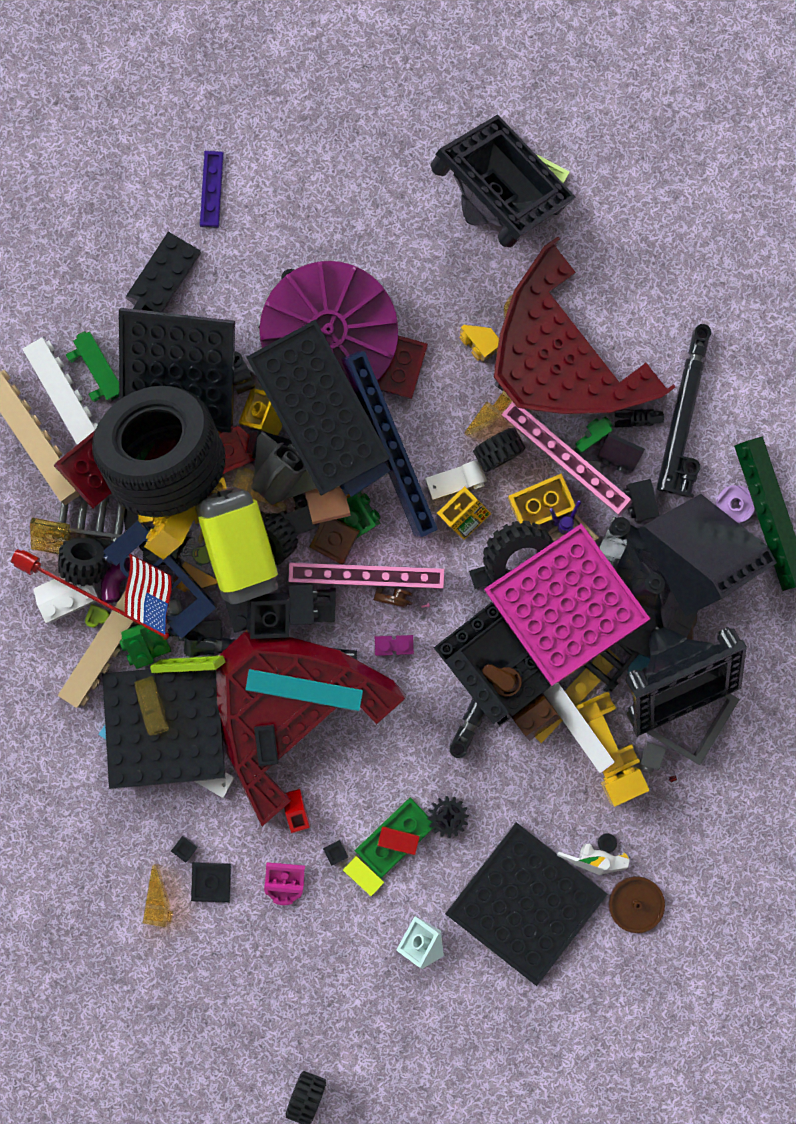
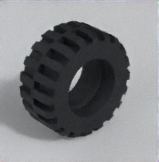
(510, 540)

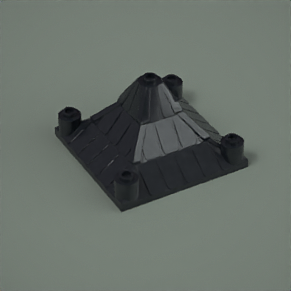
(501, 180)
(642, 576)
(683, 676)

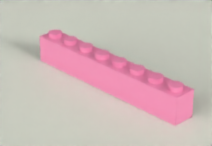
(567, 459)
(366, 575)

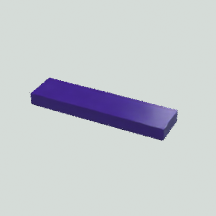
(211, 189)

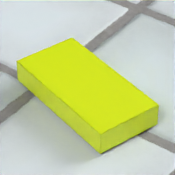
(363, 875)

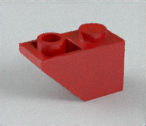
(296, 812)

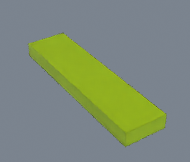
(187, 664)

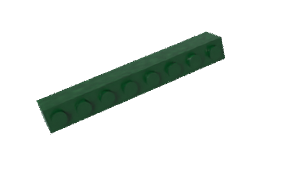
(769, 508)

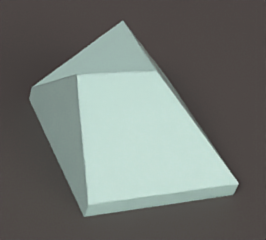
(421, 943)

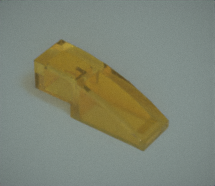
(489, 414)
(151, 706)

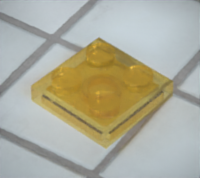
(48, 535)

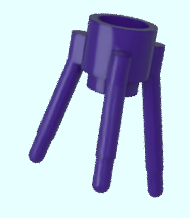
(566, 523)

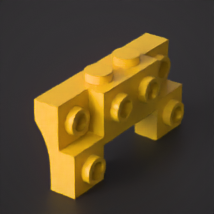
(593, 712)

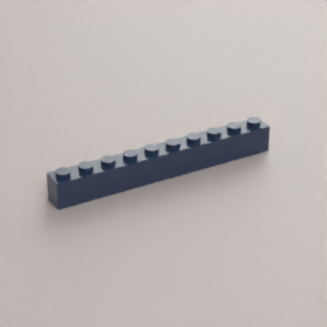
(402, 472)

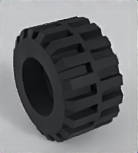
(499, 449)
(280, 536)
(82, 561)
(305, 1098)

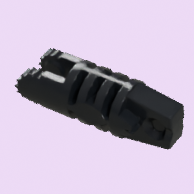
(638, 418)

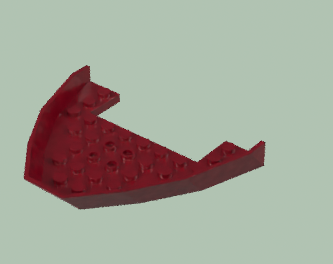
(548, 361)
(292, 718)

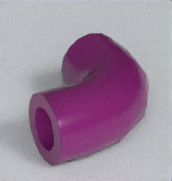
(111, 583)

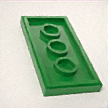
(406, 818)

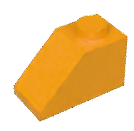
(203, 579)

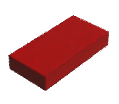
(398, 840)

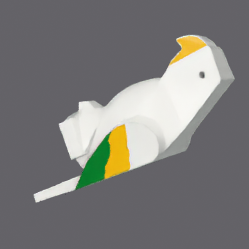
(597, 860)

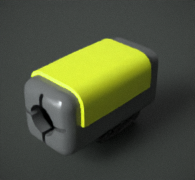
(237, 545)

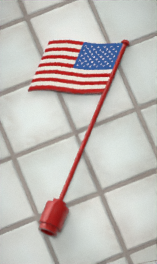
(145, 595)

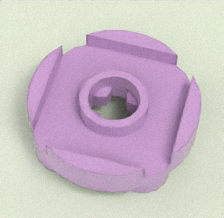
(736, 493)

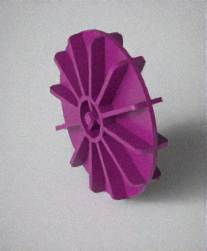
(344, 302)

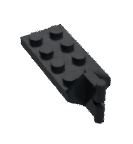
(163, 274)

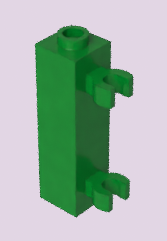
(98, 366)

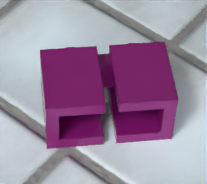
(402, 645)

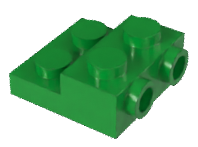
(595, 432)
(361, 513)
(143, 646)

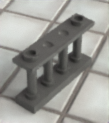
(100, 519)

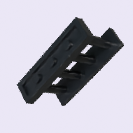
(611, 683)

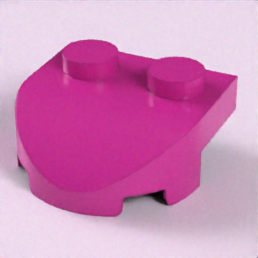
(284, 882)

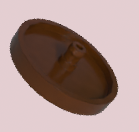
(636, 904)

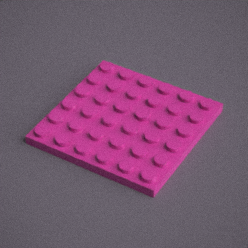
(566, 604)

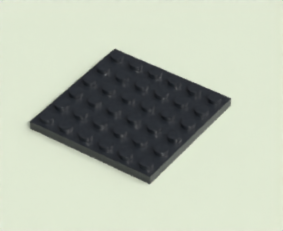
(181, 354)
(185, 752)
(526, 903)

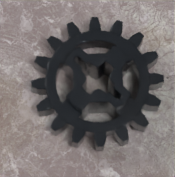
(455, 816)

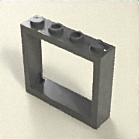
(709, 737)

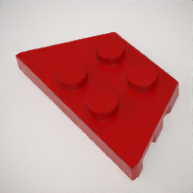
(235, 448)

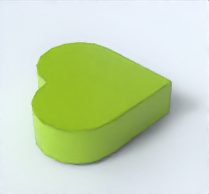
(96, 616)

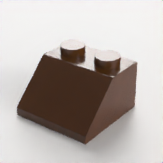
(535, 717)

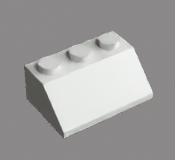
(59, 600)

